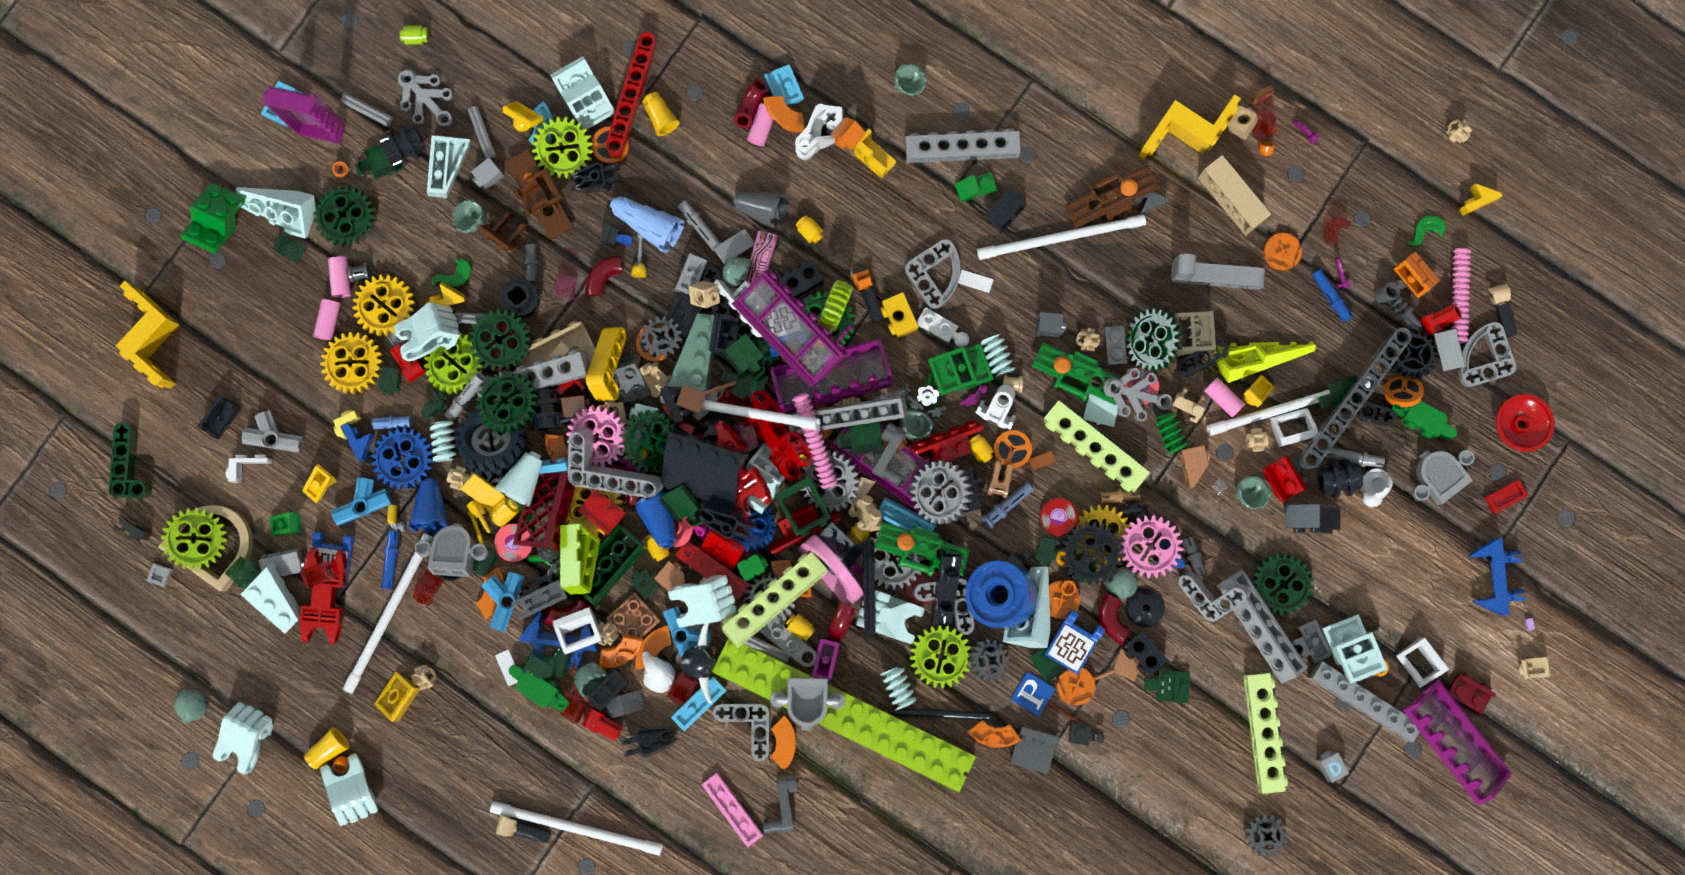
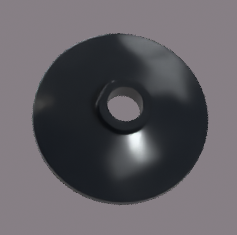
(1135, 610)

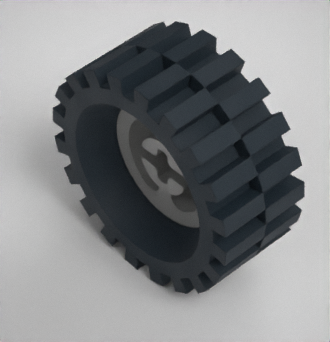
(475, 439)

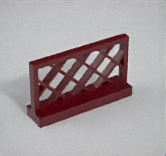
(557, 510)

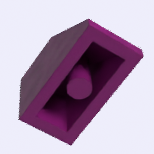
(825, 659)

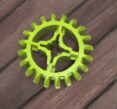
(835, 305)

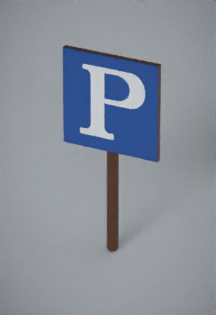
(1035, 695)

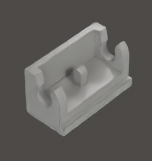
(690, 273)
(1449, 349)
(286, 562)

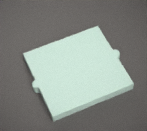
(1100, 411)

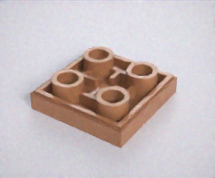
(633, 617)

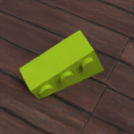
(577, 558)

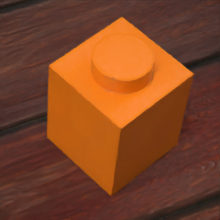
(848, 134)

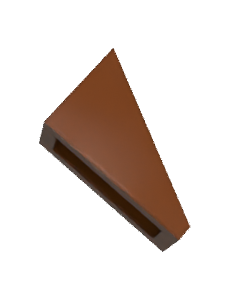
(1042, 460)

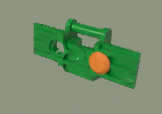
(1083, 368)
(918, 541)

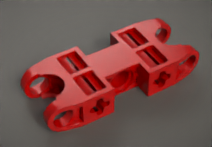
(779, 439)
(758, 486)
(323, 600)

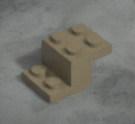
(1197, 332)

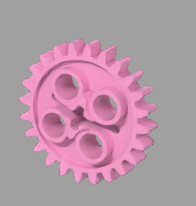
(602, 419)
(1136, 536)

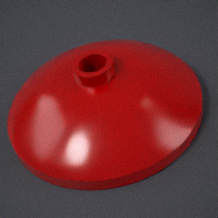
(1536, 420)

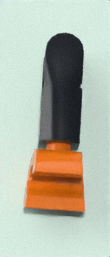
(863, 282)

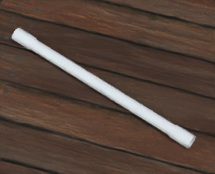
(1129, 222)
(802, 421)
(1223, 426)
(355, 676)
(644, 845)

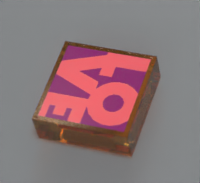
(1262, 94)

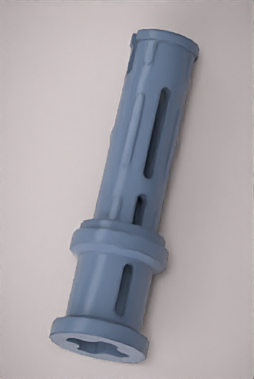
(1000, 510)

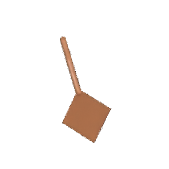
(693, 399)
(1123, 667)

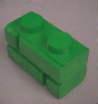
(752, 567)

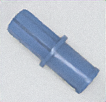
(391, 422)

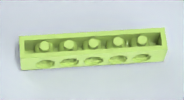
(1077, 424)
(771, 610)
(1259, 743)

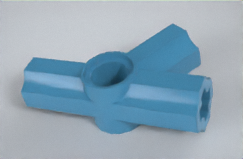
(365, 494)
(499, 591)
(692, 635)

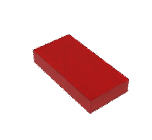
(1506, 496)

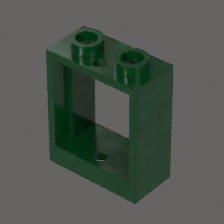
(820, 522)

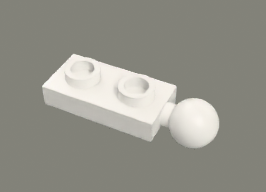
(942, 328)

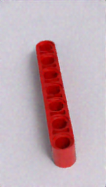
(631, 86)

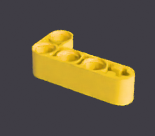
(604, 364)

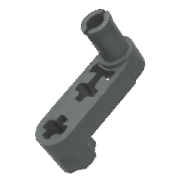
(894, 436)
(785, 785)

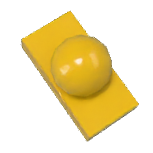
(523, 116)
(1258, 391)

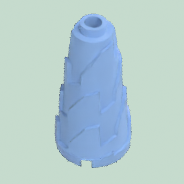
(654, 225)

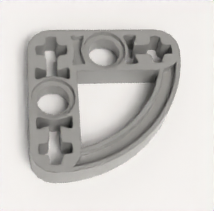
(923, 267)
(1498, 359)

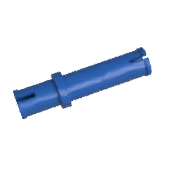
(1332, 295)
(390, 560)

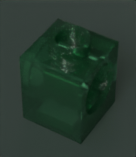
(243, 572)

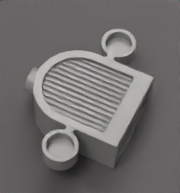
(1441, 475)
(451, 552)
(807, 700)

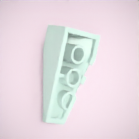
(282, 207)
(1036, 629)

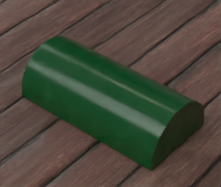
(614, 559)

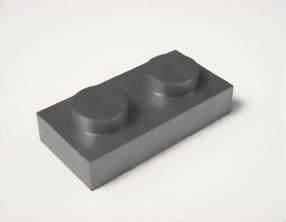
(1115, 345)

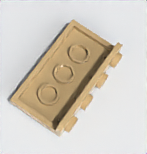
(574, 337)

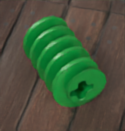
(1171, 432)

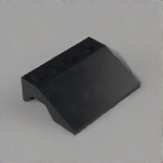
(703, 467)

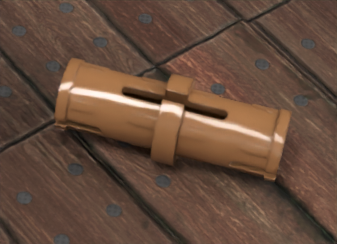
(1119, 496)

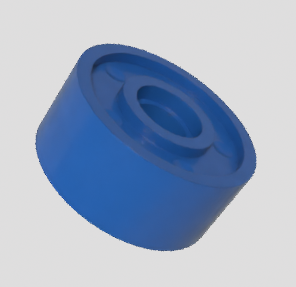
(983, 593)

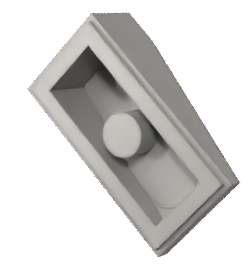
(734, 246)

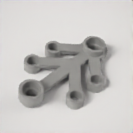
(424, 95)
(1134, 393)

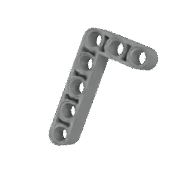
(1187, 271)
(606, 475)

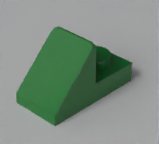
(975, 187)
(285, 524)

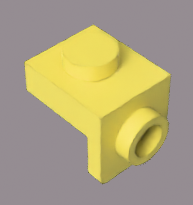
(347, 417)

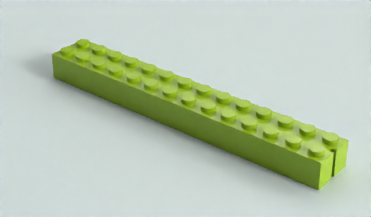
(854, 720)

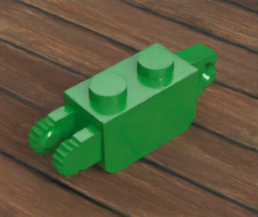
(1425, 419)
(539, 690)

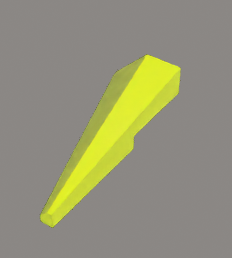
(1257, 357)

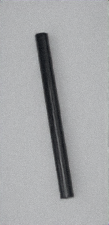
(941, 714)

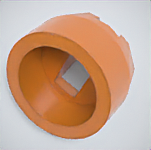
(1266, 148)
(335, 168)
(1070, 590)
(341, 764)

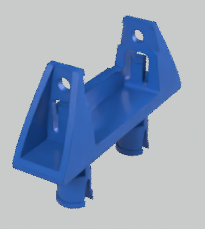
(1500, 604)
(541, 640)

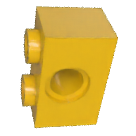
(899, 304)

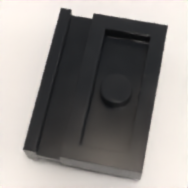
(684, 314)

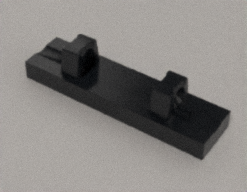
(946, 589)

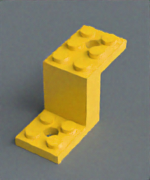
(1190, 127)
(146, 336)

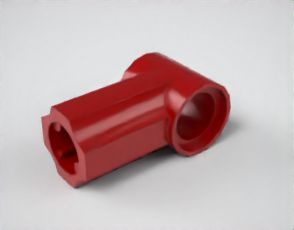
(1438, 320)
(410, 369)
(598, 722)

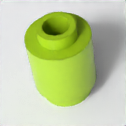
(414, 34)

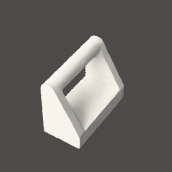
(1283, 441)
(574, 622)
(1429, 654)

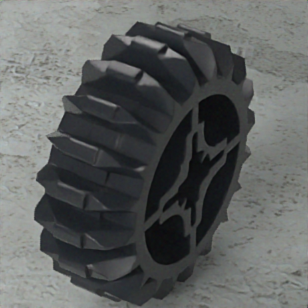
(1423, 368)

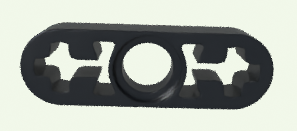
(725, 306)
(1192, 370)
(1379, 420)

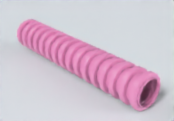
(1461, 291)
(815, 443)

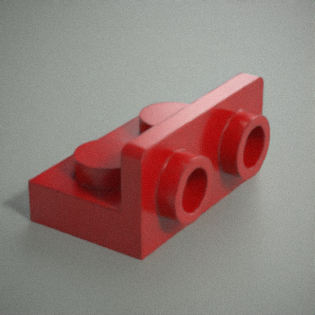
(1284, 479)

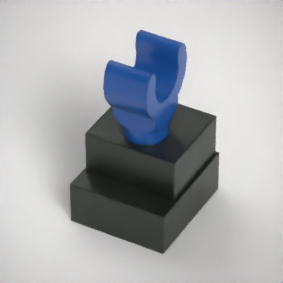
(611, 235)

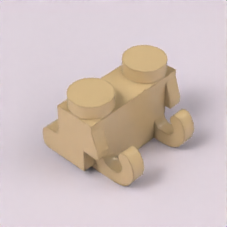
(654, 378)
(1188, 406)
(868, 515)

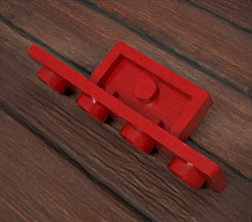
(949, 444)
(801, 518)
(710, 567)

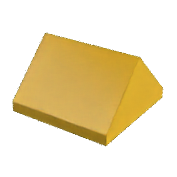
(396, 697)

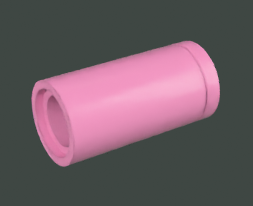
(760, 126)
(339, 277)
(326, 319)
(1224, 397)

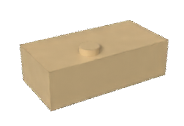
(1234, 195)

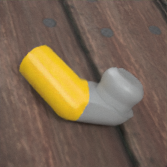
(393, 521)

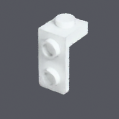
(234, 471)

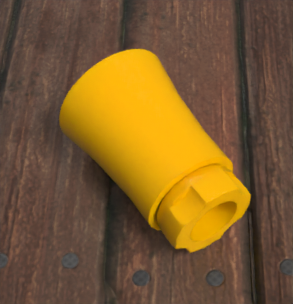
(660, 114)
(327, 748)

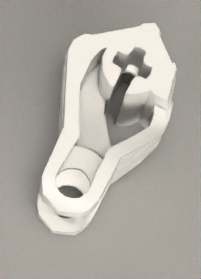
(823, 116)

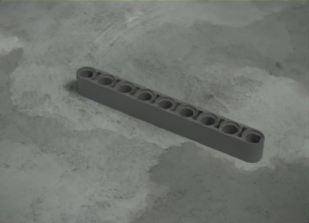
(1361, 391)

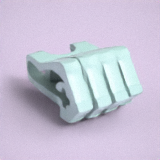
(427, 330)
(705, 601)
(891, 616)
(242, 733)
(349, 793)

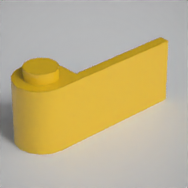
(501, 506)

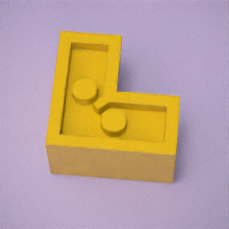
(873, 155)

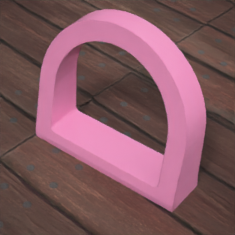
(842, 583)

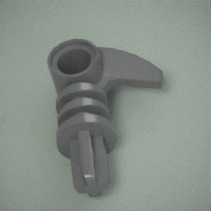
(1391, 294)

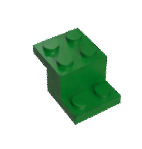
(213, 218)
(960, 369)

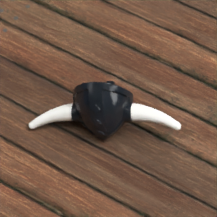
(699, 662)

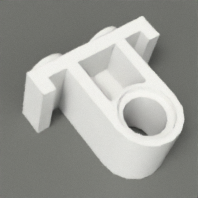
(999, 408)

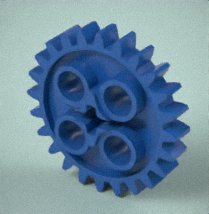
(387, 466)
(759, 537)

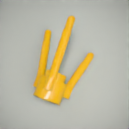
(478, 510)

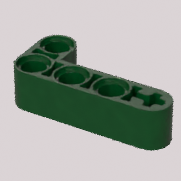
(128, 460)

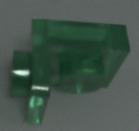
(289, 248)
(434, 407)

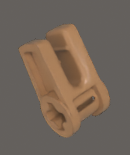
(999, 486)

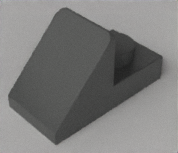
(1152, 202)

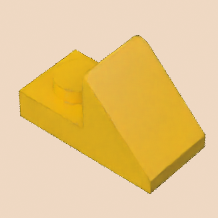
(1482, 197)
(450, 296)
(318, 483)

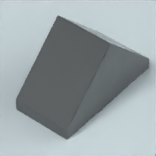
(625, 704)

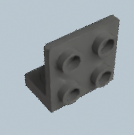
(630, 380)
(1034, 750)

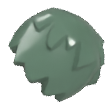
(910, 79)
(468, 216)
(735, 271)
(916, 424)
(1253, 492)
(1123, 582)
(588, 678)
(190, 705)

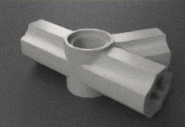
(267, 429)

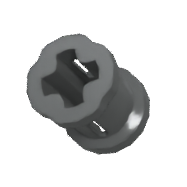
(366, 273)

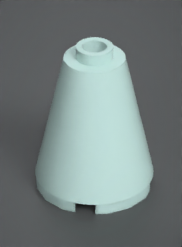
(522, 479)

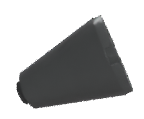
(764, 207)

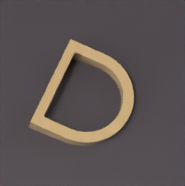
(246, 544)

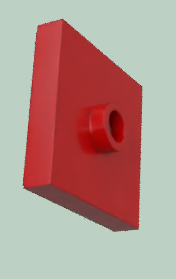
(722, 549)

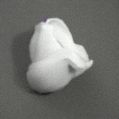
(1375, 487)
(657, 673)

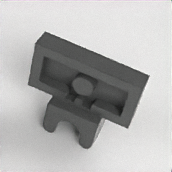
(1312, 642)

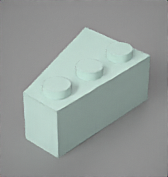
(444, 163)

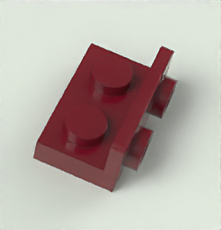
(1470, 693)

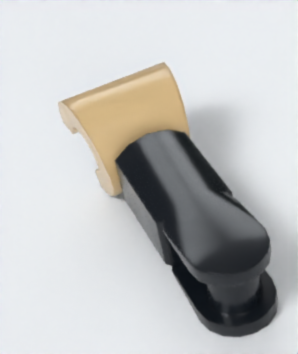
(1501, 295)
(508, 826)

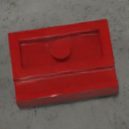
(601, 512)

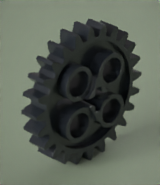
(1081, 567)

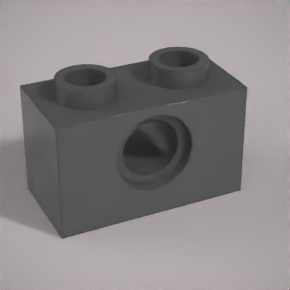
(1050, 325)

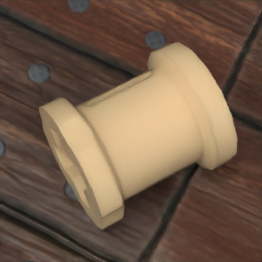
(1014, 382)

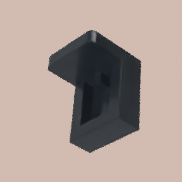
(1136, 511)

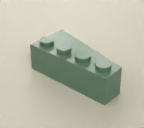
(695, 360)

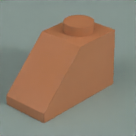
(1194, 463)
(671, 576)

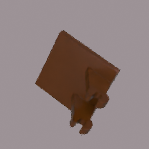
(493, 232)

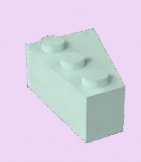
(273, 599)

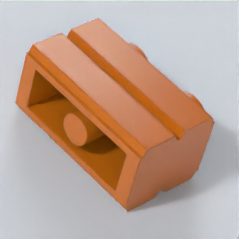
(1416, 274)

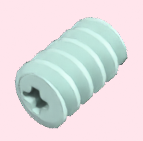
(997, 355)
(442, 441)
(899, 687)

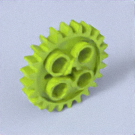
(560, 129)
(443, 377)
(192, 556)
(958, 660)

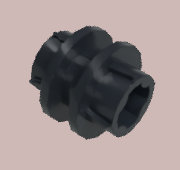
(402, 145)
(512, 290)
(547, 415)
(1345, 478)
(977, 496)

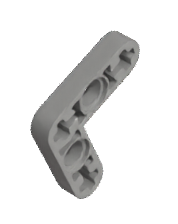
(1214, 604)
(958, 621)
(756, 722)

